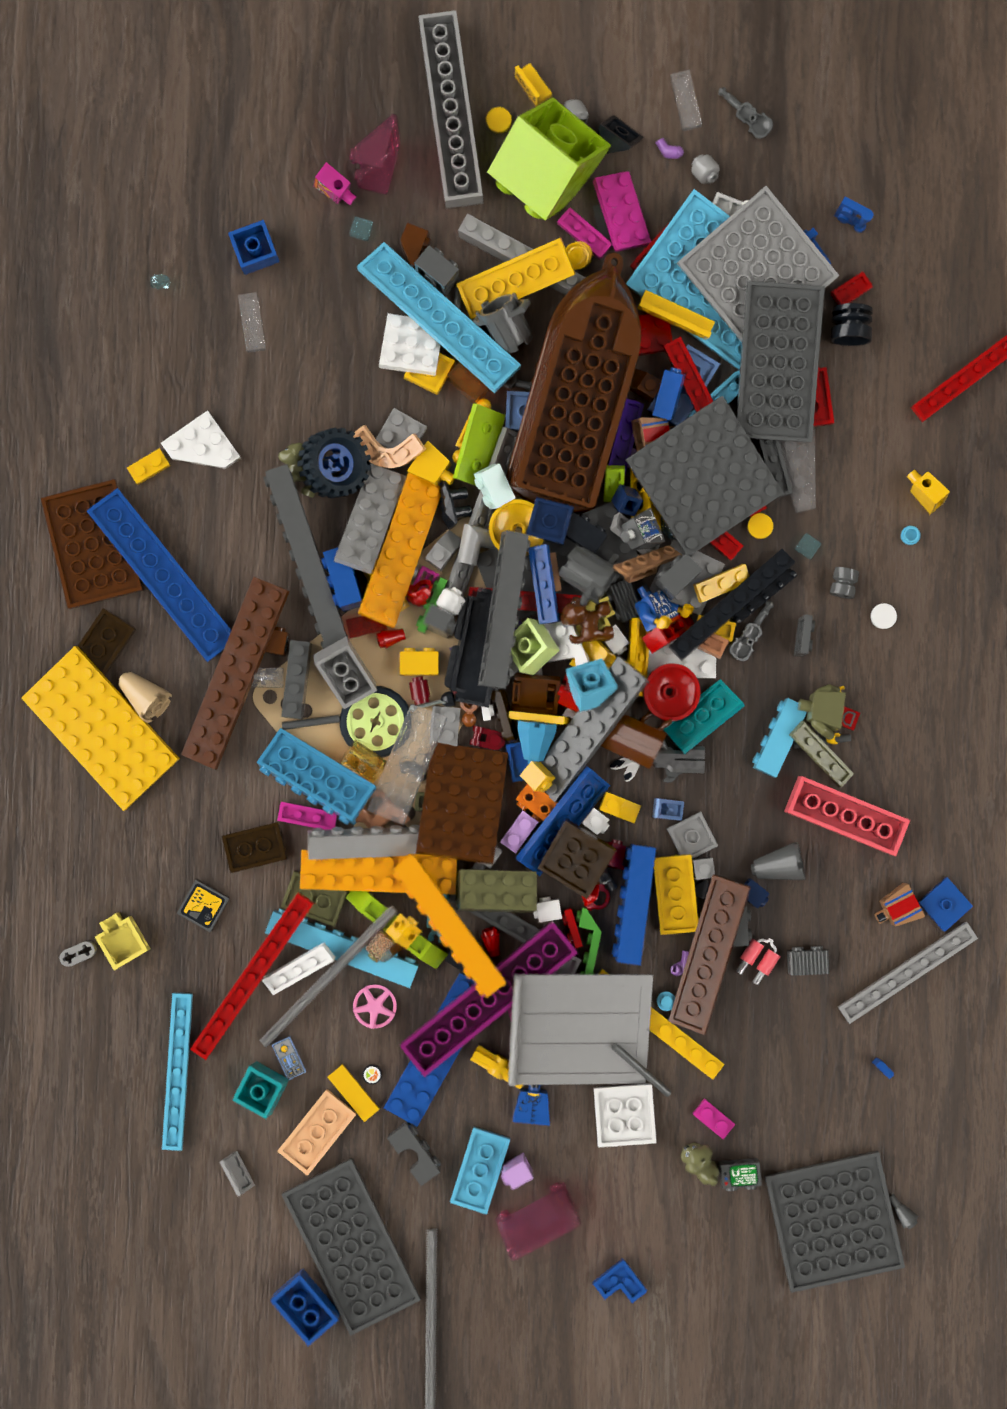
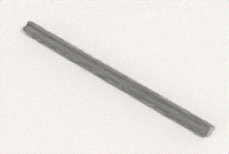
(327, 977)
(430, 1323)

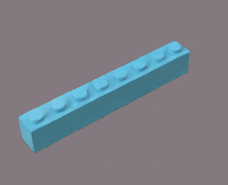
(311, 935)

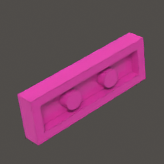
(584, 232)
(306, 816)

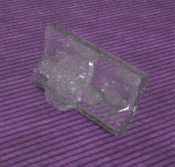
(268, 678)

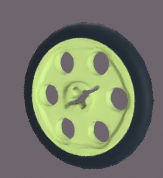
(349, 724)

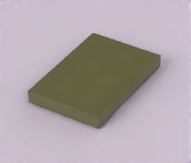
(326, 902)

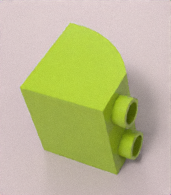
(547, 158)

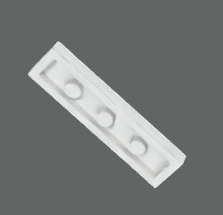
(298, 968)

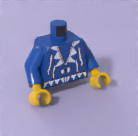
(657, 610)

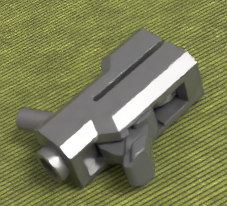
(677, 762)

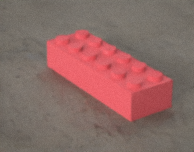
(847, 816)

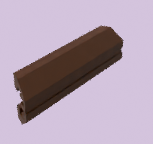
(631, 739)

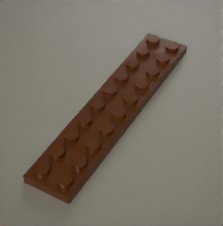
(235, 673)

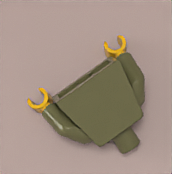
(825, 710)

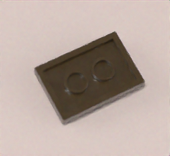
(105, 640)
(254, 847)

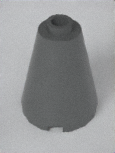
(780, 864)

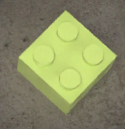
(532, 646)

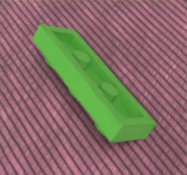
(438, 587)

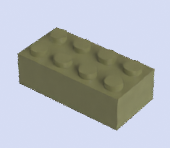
(496, 891)

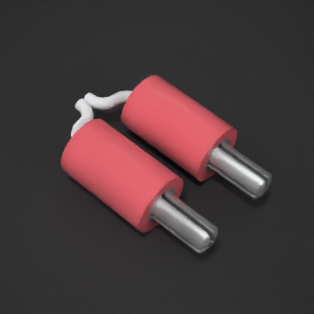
(766, 964)

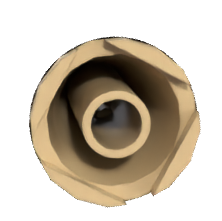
(144, 696)

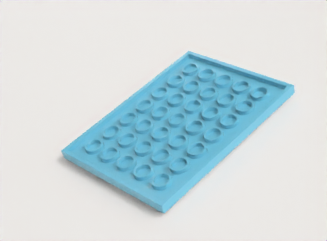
(665, 278)

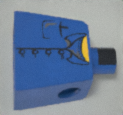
(532, 1106)

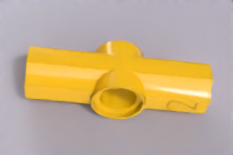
(494, 1063)

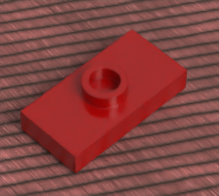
(852, 289)

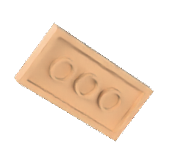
(317, 1132)

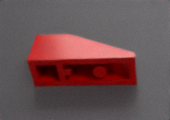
(661, 637)

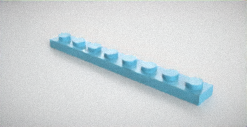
(177, 1071)

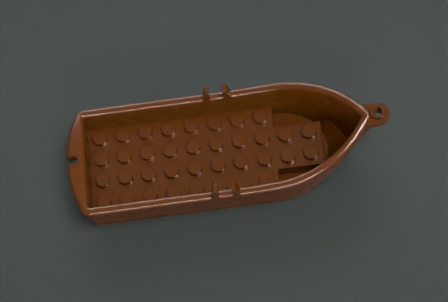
(578, 392)

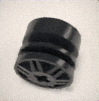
(851, 324)

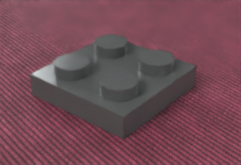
(803, 643)

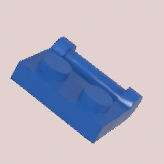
(847, 213)

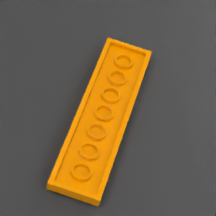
(400, 551)
(372, 873)

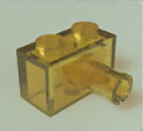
(363, 762)

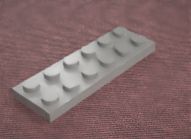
(370, 519)

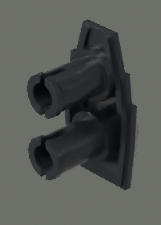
(449, 511)

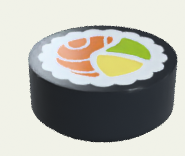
(372, 1074)

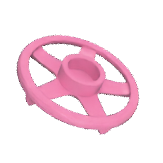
(374, 1006)

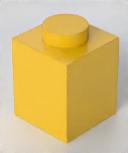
(538, 776)

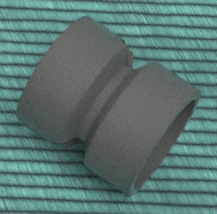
(844, 582)

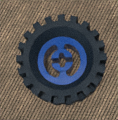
(346, 454)

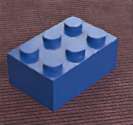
(343, 581)
(305, 1307)

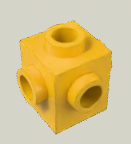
(404, 930)

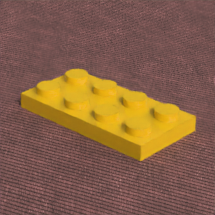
(676, 894)

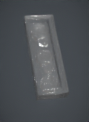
(686, 100)
(251, 322)

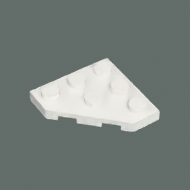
(201, 444)

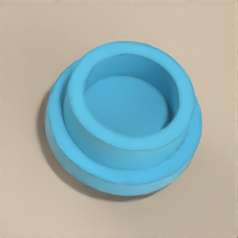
(910, 535)
(665, 1001)

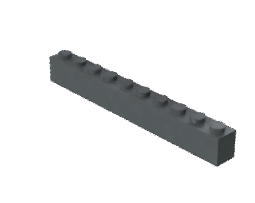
(305, 554)

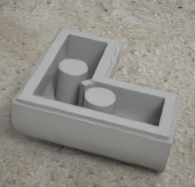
(472, 539)

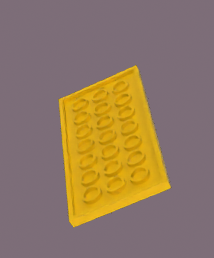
(100, 728)

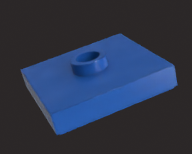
(945, 904)

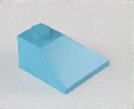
(590, 684)

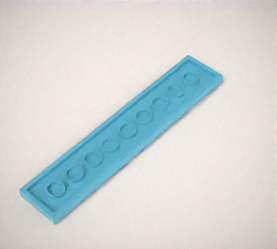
(439, 317)

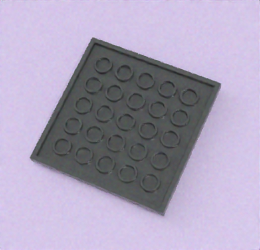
(704, 476)
(834, 1221)

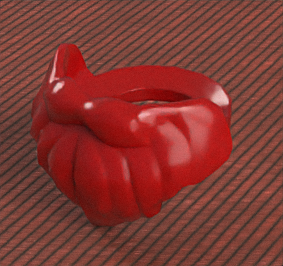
(419, 597)
(589, 903)

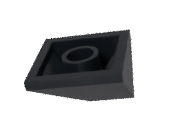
(618, 135)

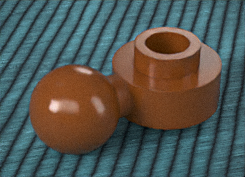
(469, 718)

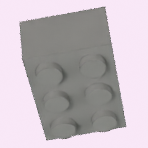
(345, 672)

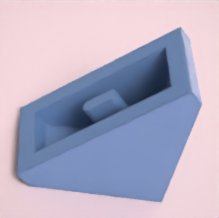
(668, 809)

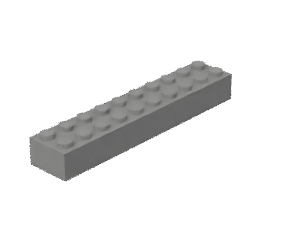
(451, 109)

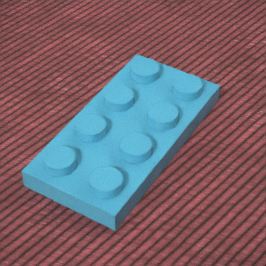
(480, 1170)

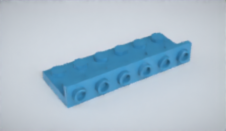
(315, 776)

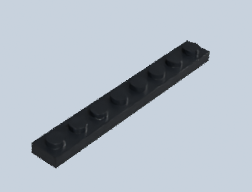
(731, 605)

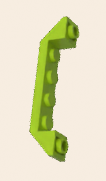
(372, 909)

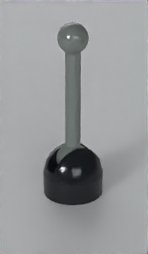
(447, 700)

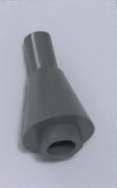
(905, 1215)

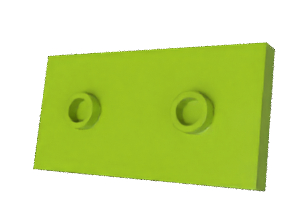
(478, 442)

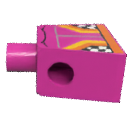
(328, 179)

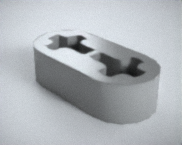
(80, 957)

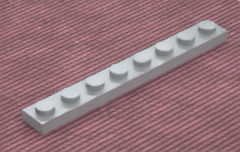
(907, 972)

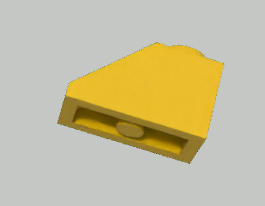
(619, 807)

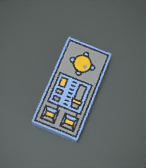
(289, 1058)

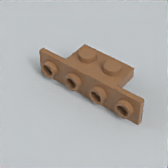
(645, 564)

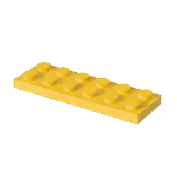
(519, 275)

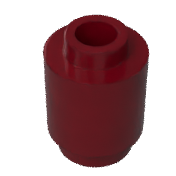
(419, 690)

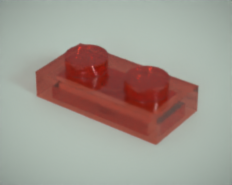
(363, 626)

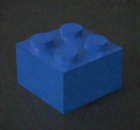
(253, 247)

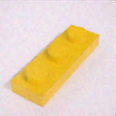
(720, 583)

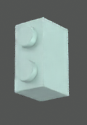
(494, 486)

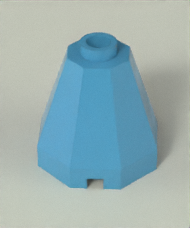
(535, 739)

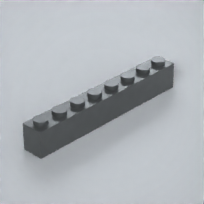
(503, 610)

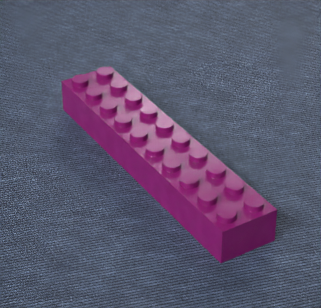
(472, 1012)

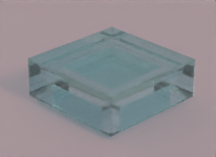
(361, 228)
(807, 546)

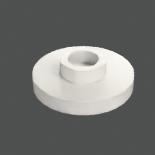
(883, 616)

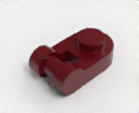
(493, 740)

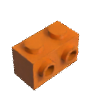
(536, 802)

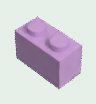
(519, 831)
(517, 1171)

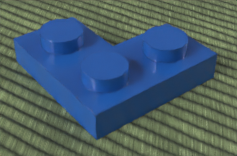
(621, 1277)

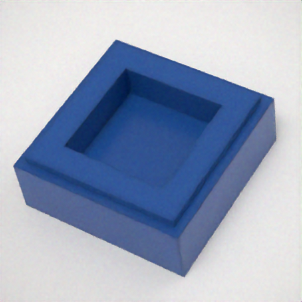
(883, 1068)

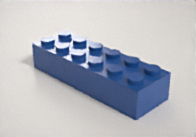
(635, 903)

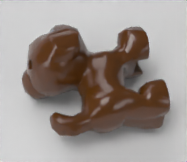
(576, 614)

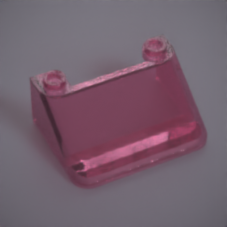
(377, 156)
(538, 1222)

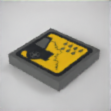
(203, 905)

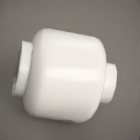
(451, 600)

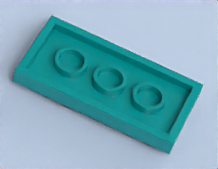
(714, 709)

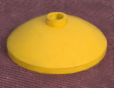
(509, 517)

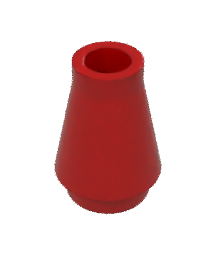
(390, 637)
(491, 939)

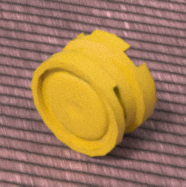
(579, 254)

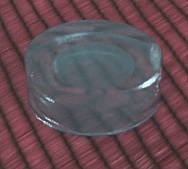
(159, 281)

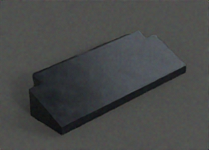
(466, 657)

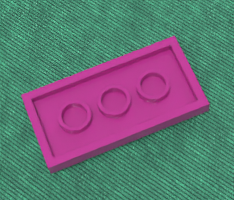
(621, 211)

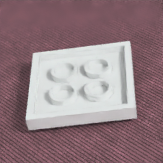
(408, 347)
(624, 1115)

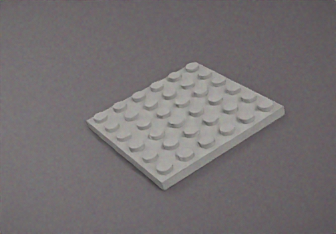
(753, 245)

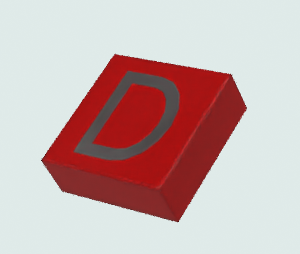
(850, 718)

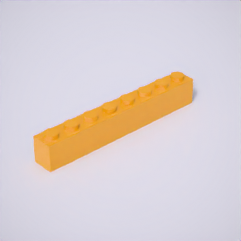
(450, 926)

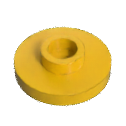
(498, 120)
(760, 526)

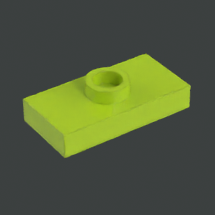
(613, 477)

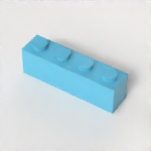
(778, 741)

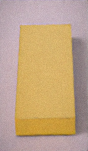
(539, 717)
(353, 1092)

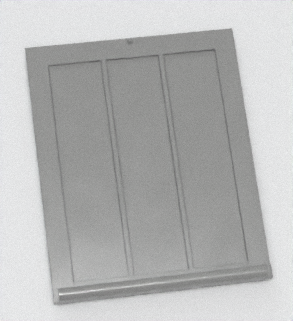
(571, 1021)

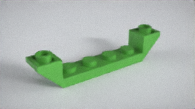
(586, 921)

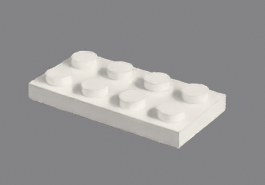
(699, 662)

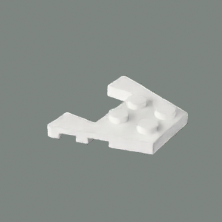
(560, 634)

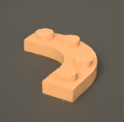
(390, 457)

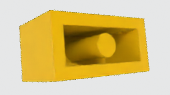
(419, 662)

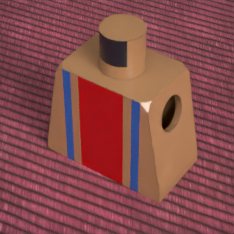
(648, 429)
(899, 907)

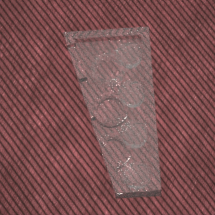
(800, 465)

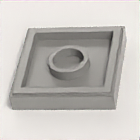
(692, 836)

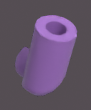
(672, 152)
(678, 968)

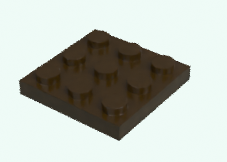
(577, 858)

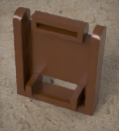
(531, 693)

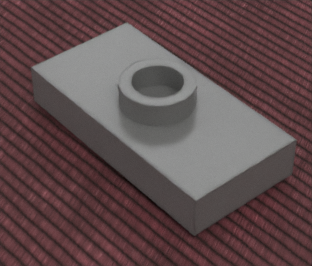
(237, 1173)

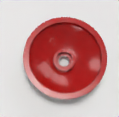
(684, 693)

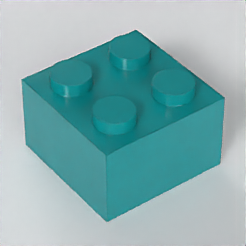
(260, 1089)

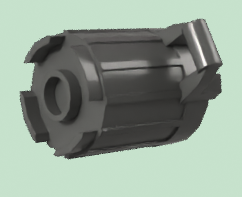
(506, 321)
(589, 574)

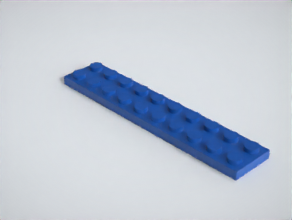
(161, 574)

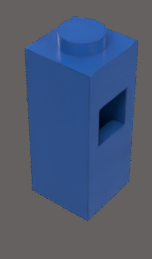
(669, 393)

